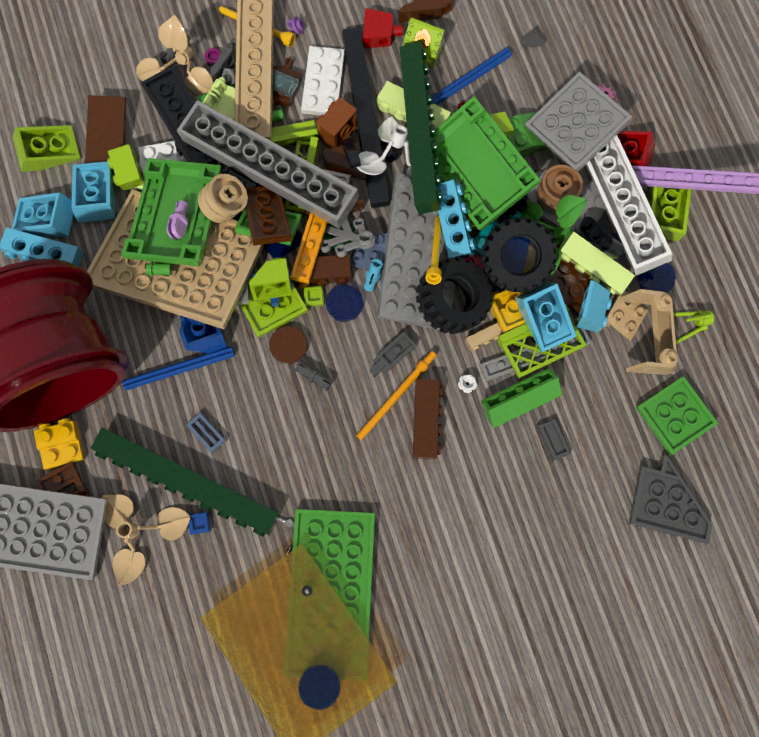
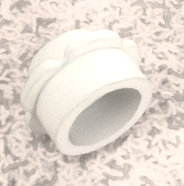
(467, 388)

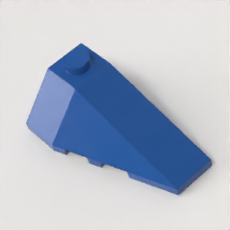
(200, 336)

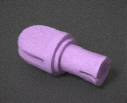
(178, 222)

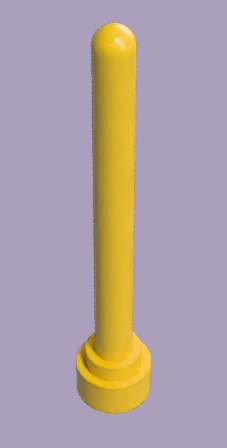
(288, 38)
(434, 274)

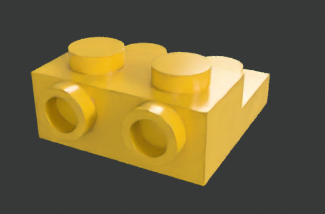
(506, 310)
(59, 443)

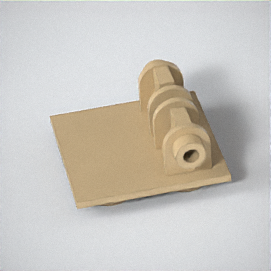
(626, 316)

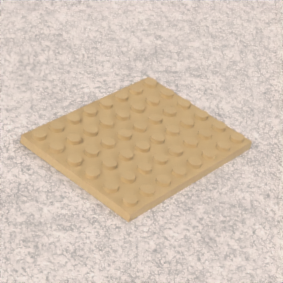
(193, 292)

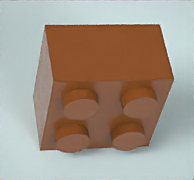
(336, 123)

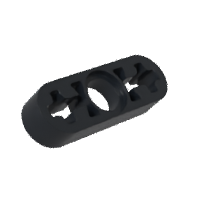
(351, 152)

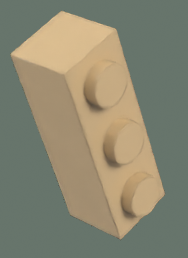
(483, 337)

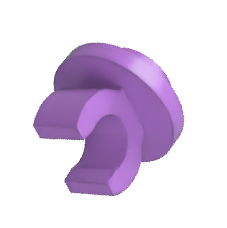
(297, 25)

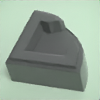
(533, 39)

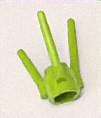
(700, 318)

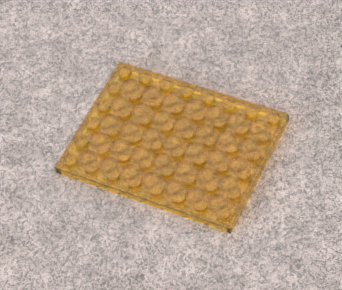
(279, 633)

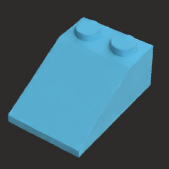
(93, 192)
(44, 215)
(546, 316)

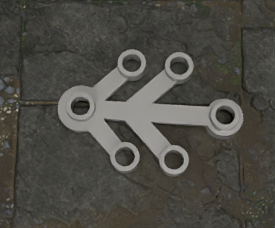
(363, 240)

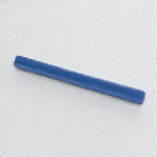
(471, 76)
(178, 368)

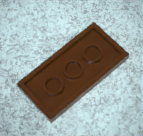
(104, 126)
(266, 217)

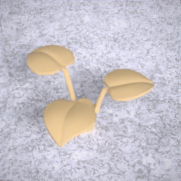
(174, 36)
(130, 564)

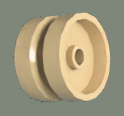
(222, 198)

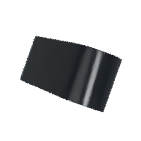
(601, 237)

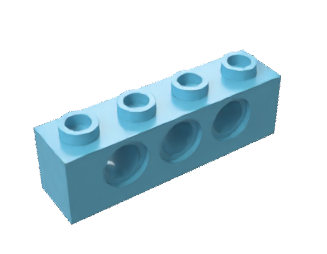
(14, 240)
(466, 247)

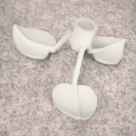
(389, 132)

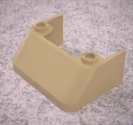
(663, 332)

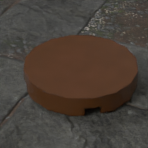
(288, 345)

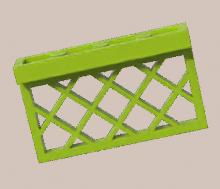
(521, 333)

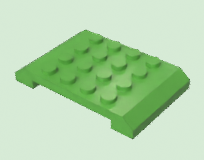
(483, 162)
(164, 186)

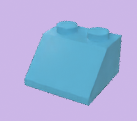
(594, 307)

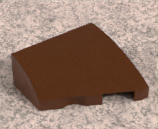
(336, 161)

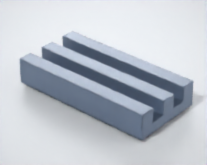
(216, 444)

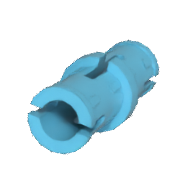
(370, 282)

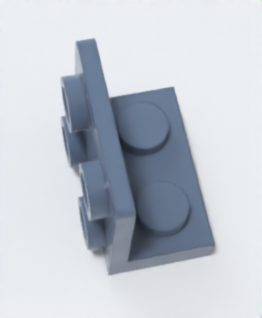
(362, 257)

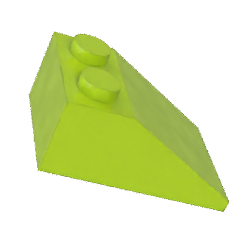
(44, 147)

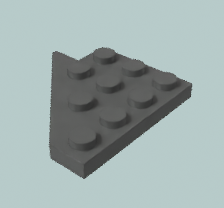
(667, 505)

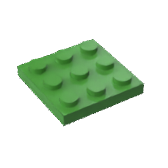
(676, 415)

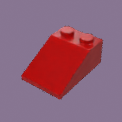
(638, 146)

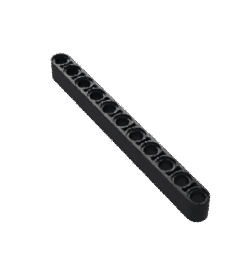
(365, 112)

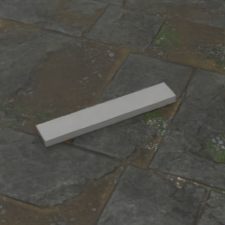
(501, 366)

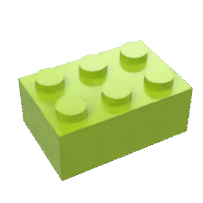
(670, 210)

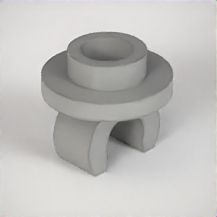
(229, 76)

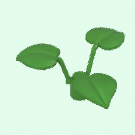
(568, 212)

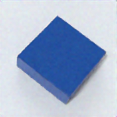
(199, 523)

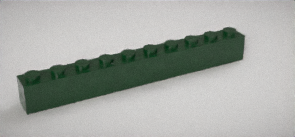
(420, 128)
(185, 481)

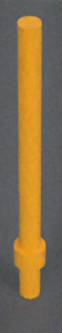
(420, 368)

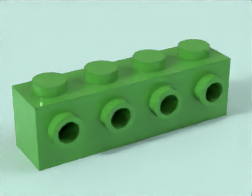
(521, 397)

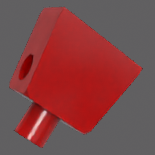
(379, 29)

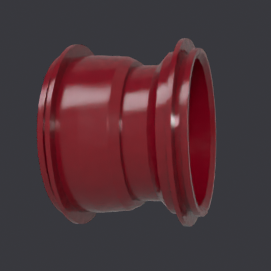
(49, 348)

